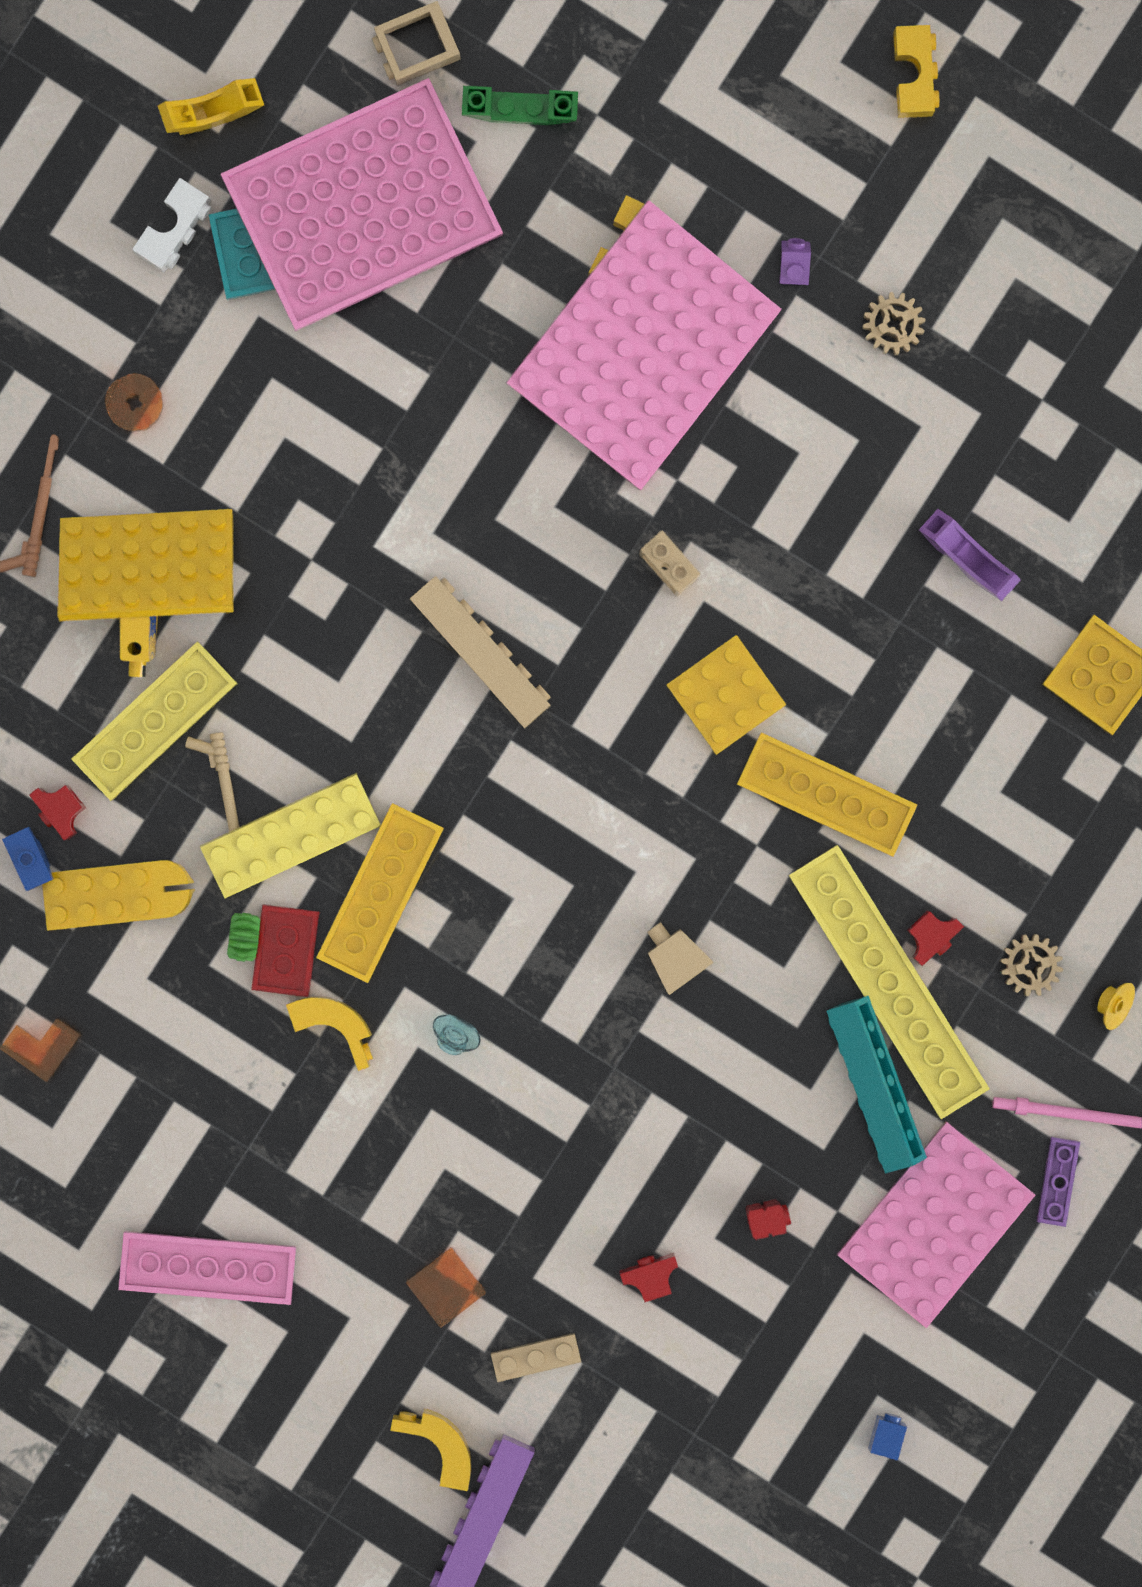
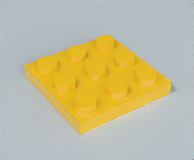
(1099, 675)
(726, 694)

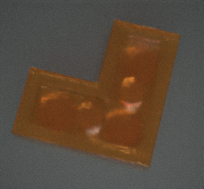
(41, 1056)

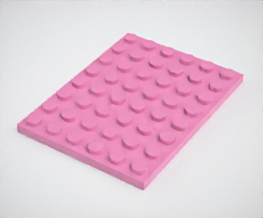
(361, 204)
(643, 345)

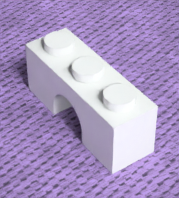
(163, 248)

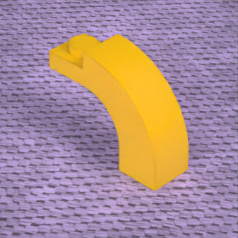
(211, 109)
(334, 1013)
(447, 1438)

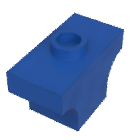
(28, 858)

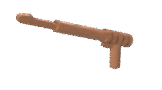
(31, 549)

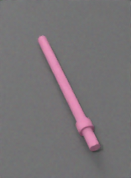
(1022, 1106)

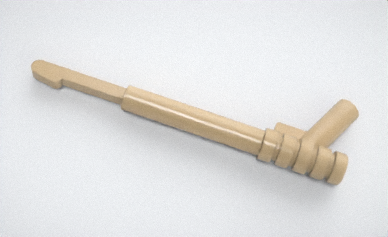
(218, 760)

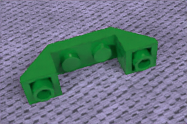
(519, 107)

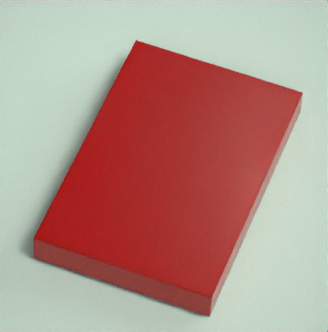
(285, 950)

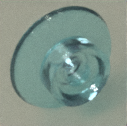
(455, 1034)

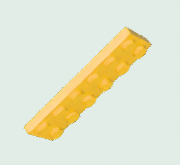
(827, 794)
(380, 893)

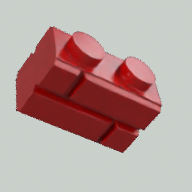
(767, 1218)

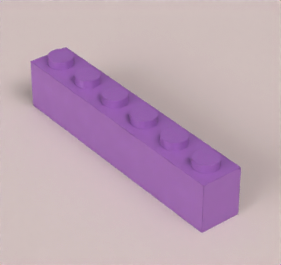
(485, 1513)

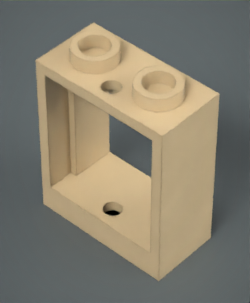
(449, 56)
(664, 553)

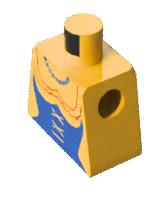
(144, 632)

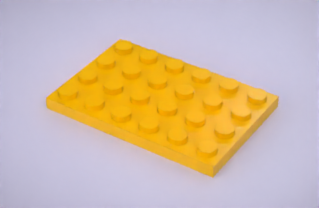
(145, 565)

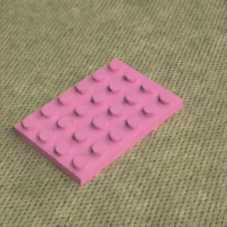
(936, 1225)

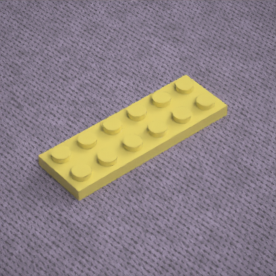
(154, 721)
(290, 835)

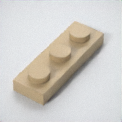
(536, 1357)

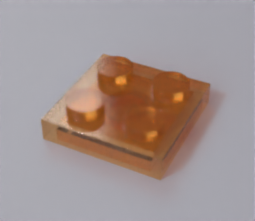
(446, 1287)

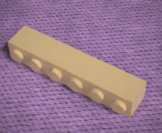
(480, 652)

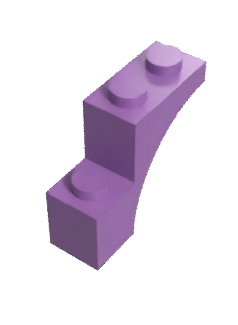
(968, 555)

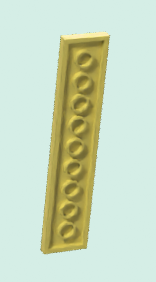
(890, 981)

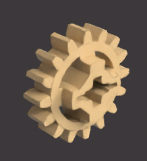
(887, 312)
(1028, 951)

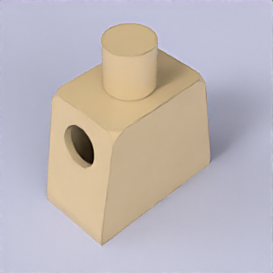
(676, 957)

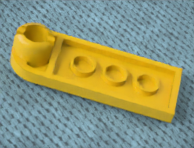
(115, 894)

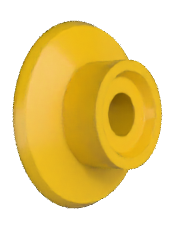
(1116, 1004)

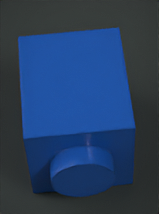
(887, 1436)

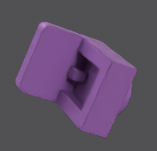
(795, 262)

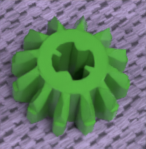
(243, 937)

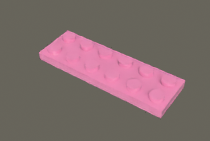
(207, 1268)

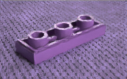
(1060, 1163)

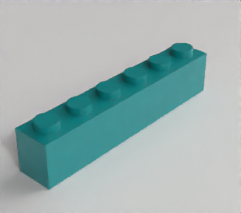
(876, 1084)

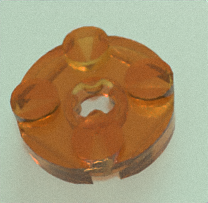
(127, 387)

